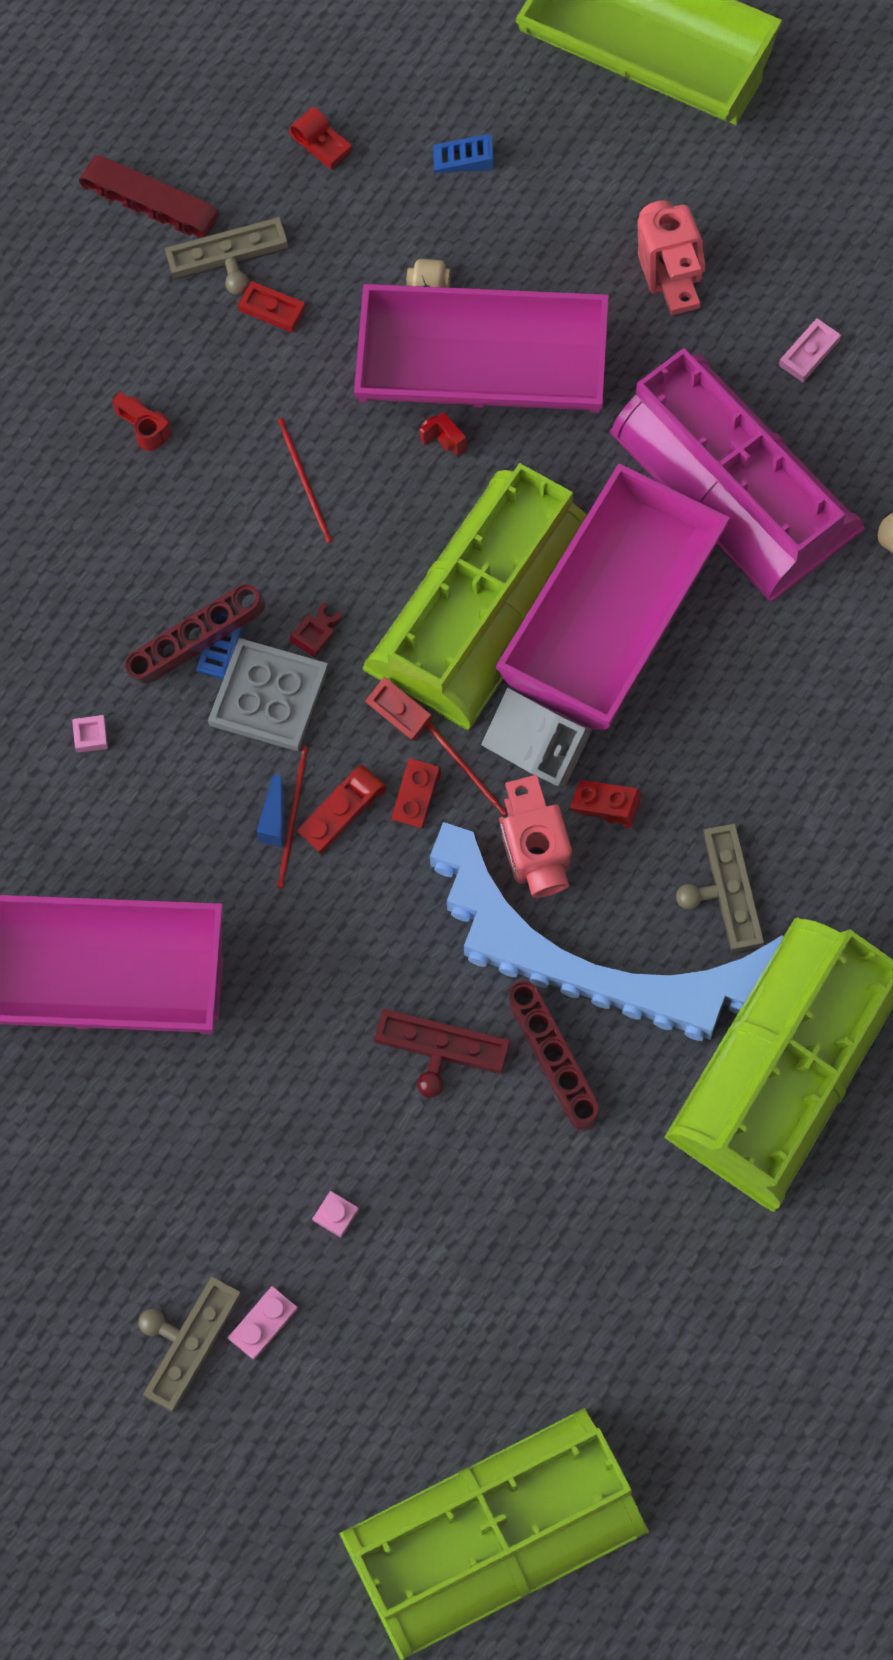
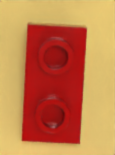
(319, 139)
(143, 420)
(416, 793)
(606, 802)

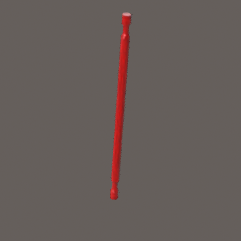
(304, 480)
(467, 770)
(289, 835)

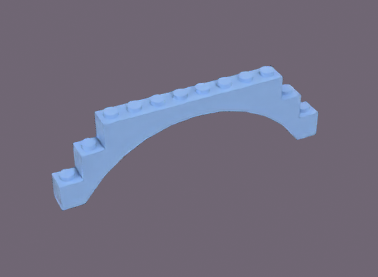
(508, 942)

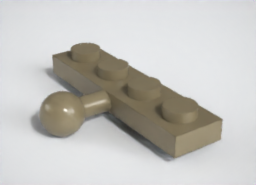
(227, 250)
(730, 888)
(189, 1344)

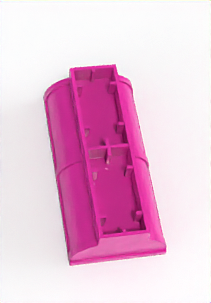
(481, 347)
(717, 451)
(611, 598)
(110, 963)

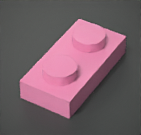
(809, 350)
(262, 1323)

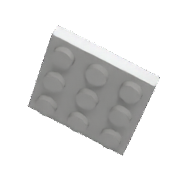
(268, 694)

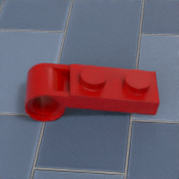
(341, 808)

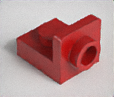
(446, 431)

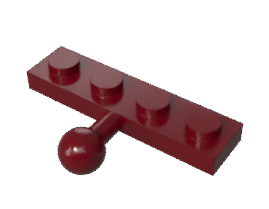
(440, 1043)

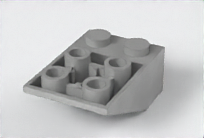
(536, 737)

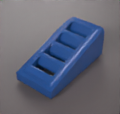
(473, 163)
(214, 670)
(271, 823)

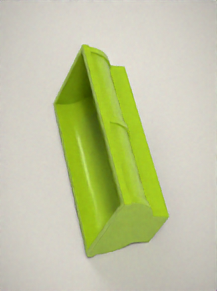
(686, 49)
(478, 595)
(786, 1060)
(494, 1533)

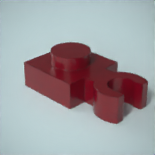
(315, 633)

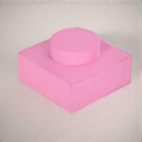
(90, 733)
(335, 1214)

